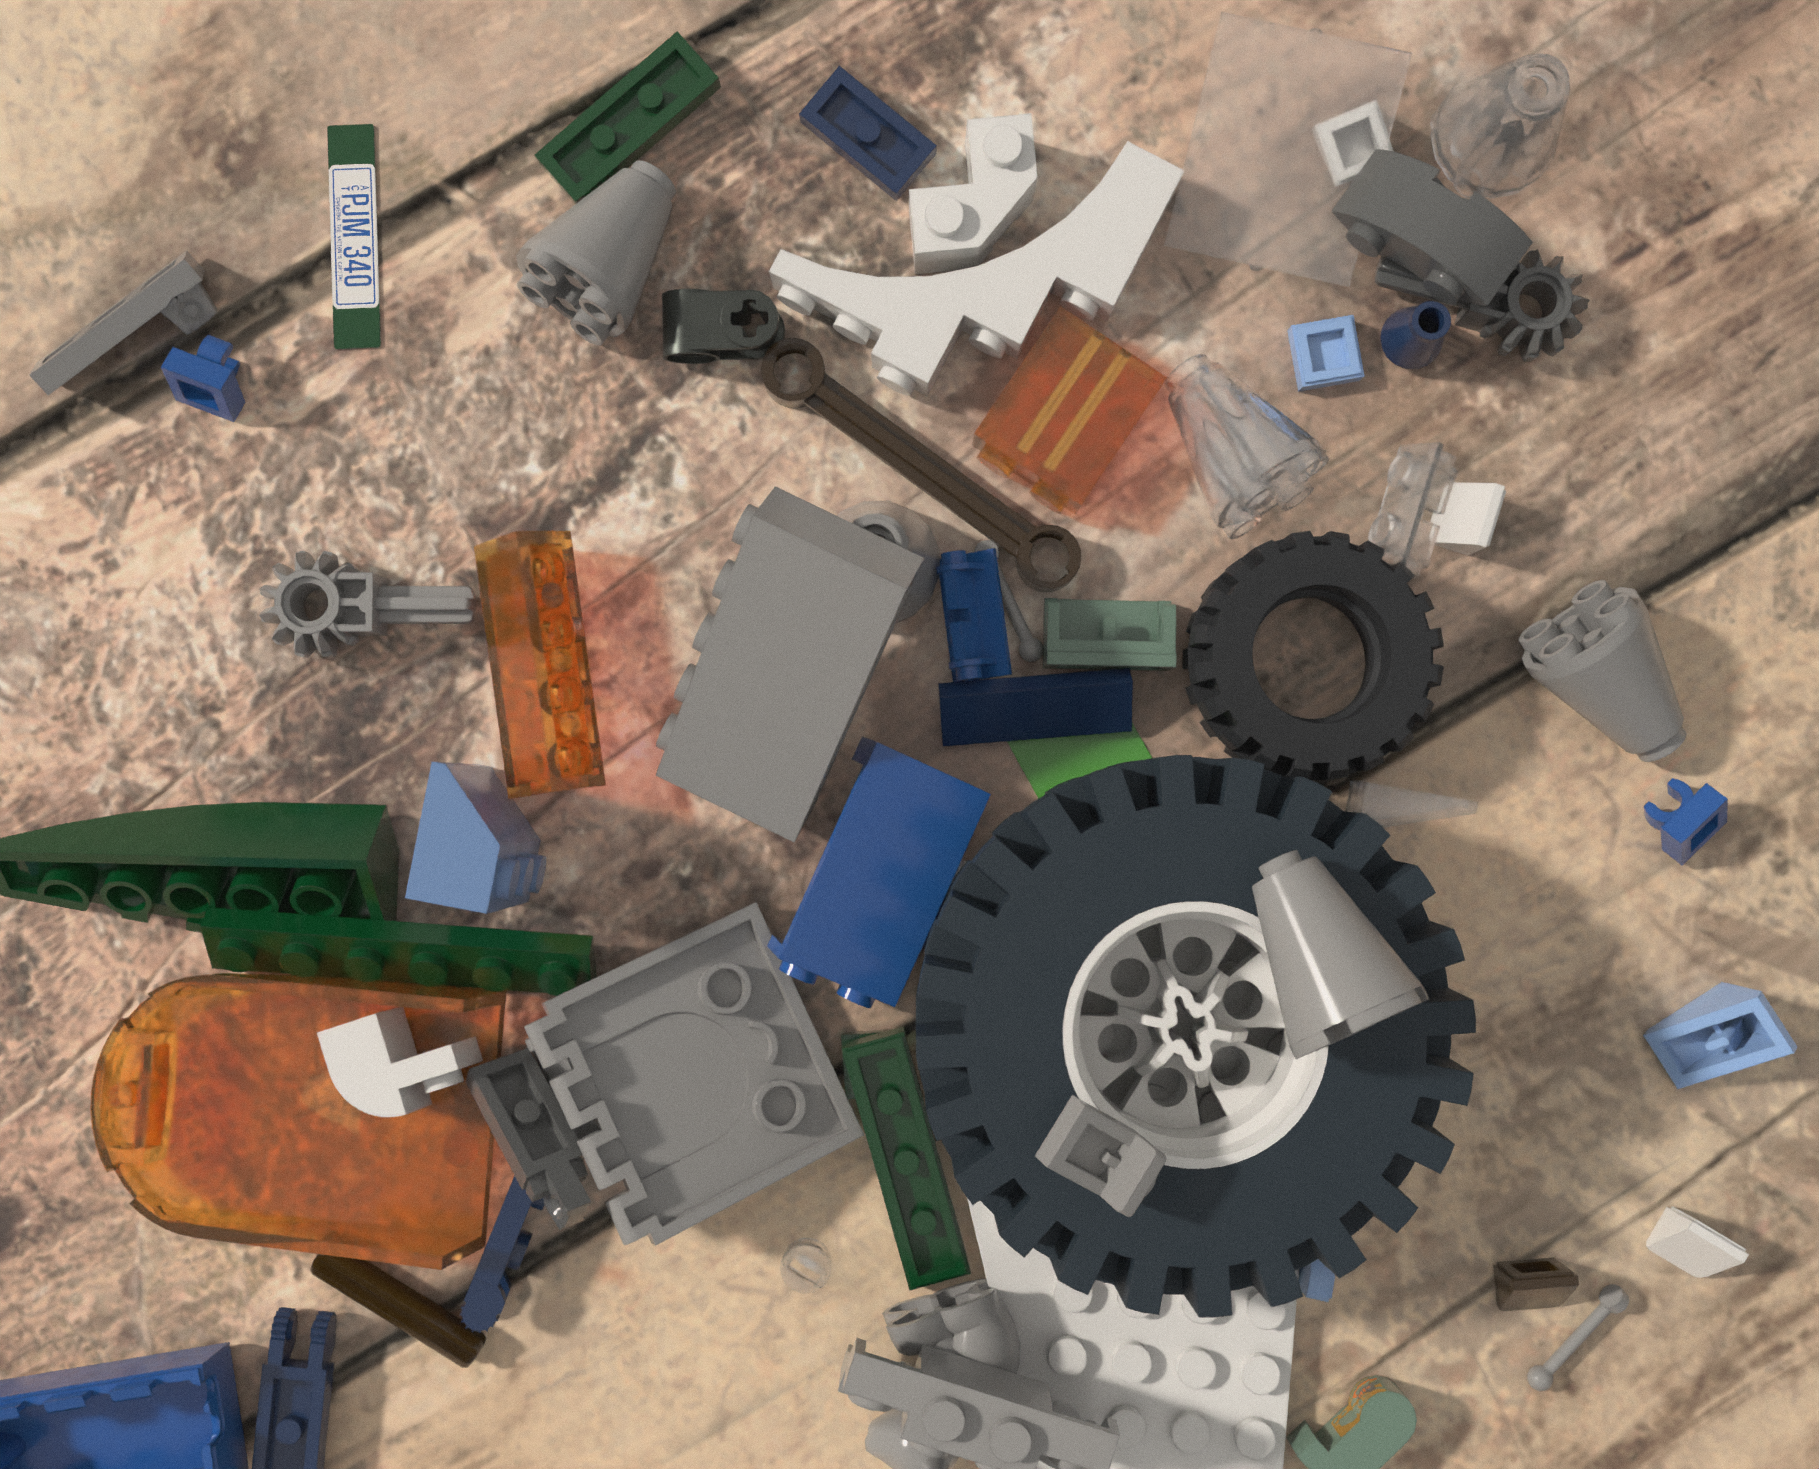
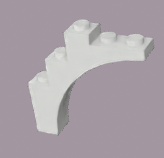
(1000, 301)

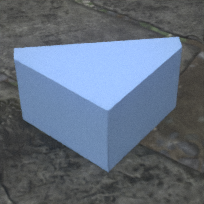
(1719, 1035)

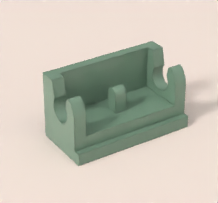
(1109, 634)

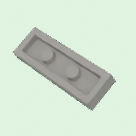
(172, 291)

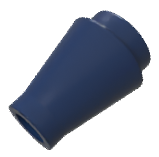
(1415, 334)

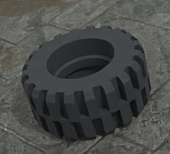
(1393, 638)

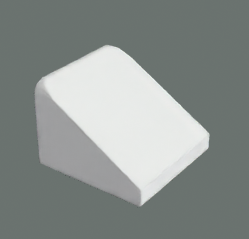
(1469, 517)
(1693, 1245)

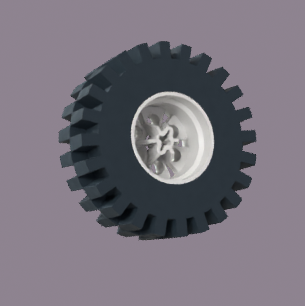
(1302, 1141)

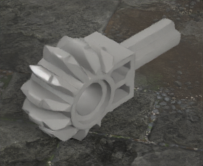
(356, 604)

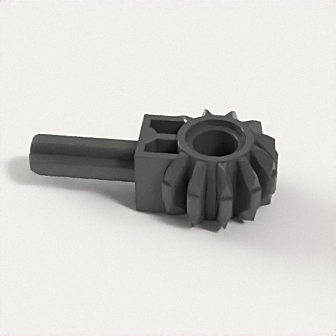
(1504, 312)

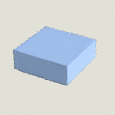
(1325, 353)

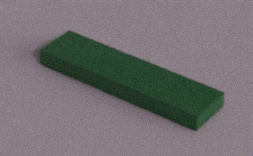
(906, 1158)

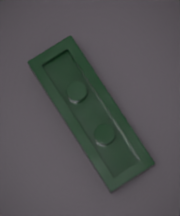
(629, 118)

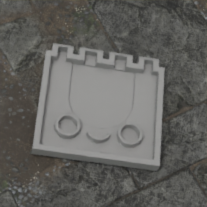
(694, 1077)

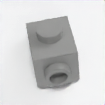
(1102, 1155)

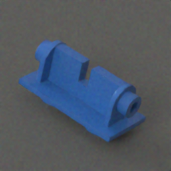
(974, 615)

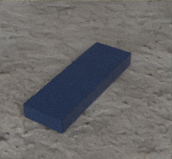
(1036, 707)

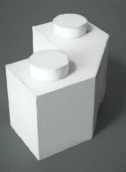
(961, 223)

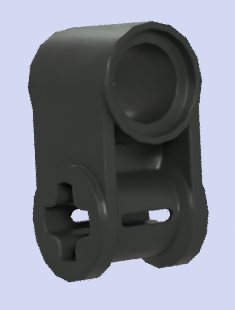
(707, 325)

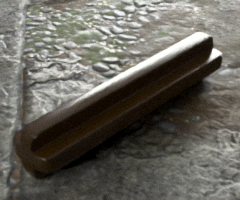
(401, 1307)

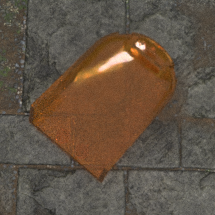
(237, 1135)

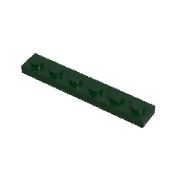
(397, 951)

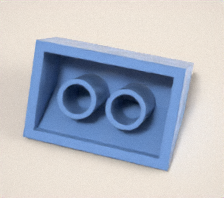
(473, 843)

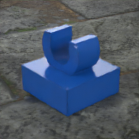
(206, 378)
(1692, 823)

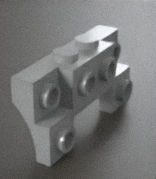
(975, 1411)

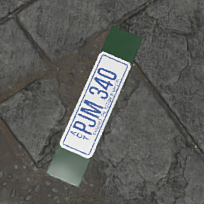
(354, 236)

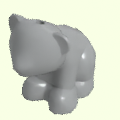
(958, 1320)

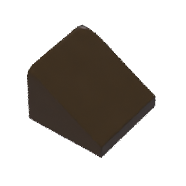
(1533, 1284)

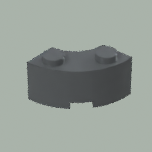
(1449, 241)

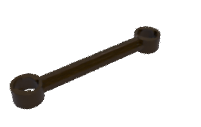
(919, 464)

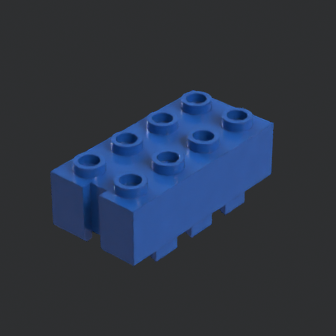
(126, 1415)

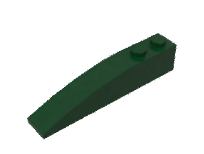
(214, 856)

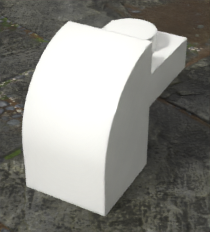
(379, 1067)

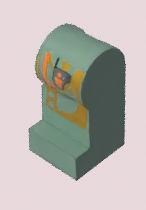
(1362, 1432)

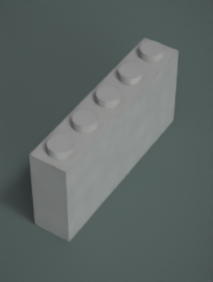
(783, 661)

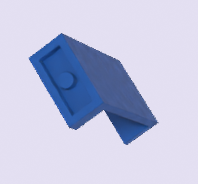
(881, 877)

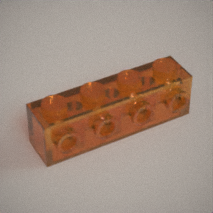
(539, 663)

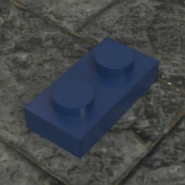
(867, 133)

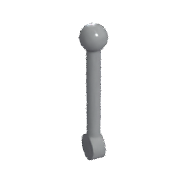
(1030, 648)
(1612, 1300)

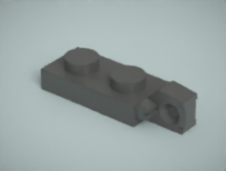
(532, 1133)

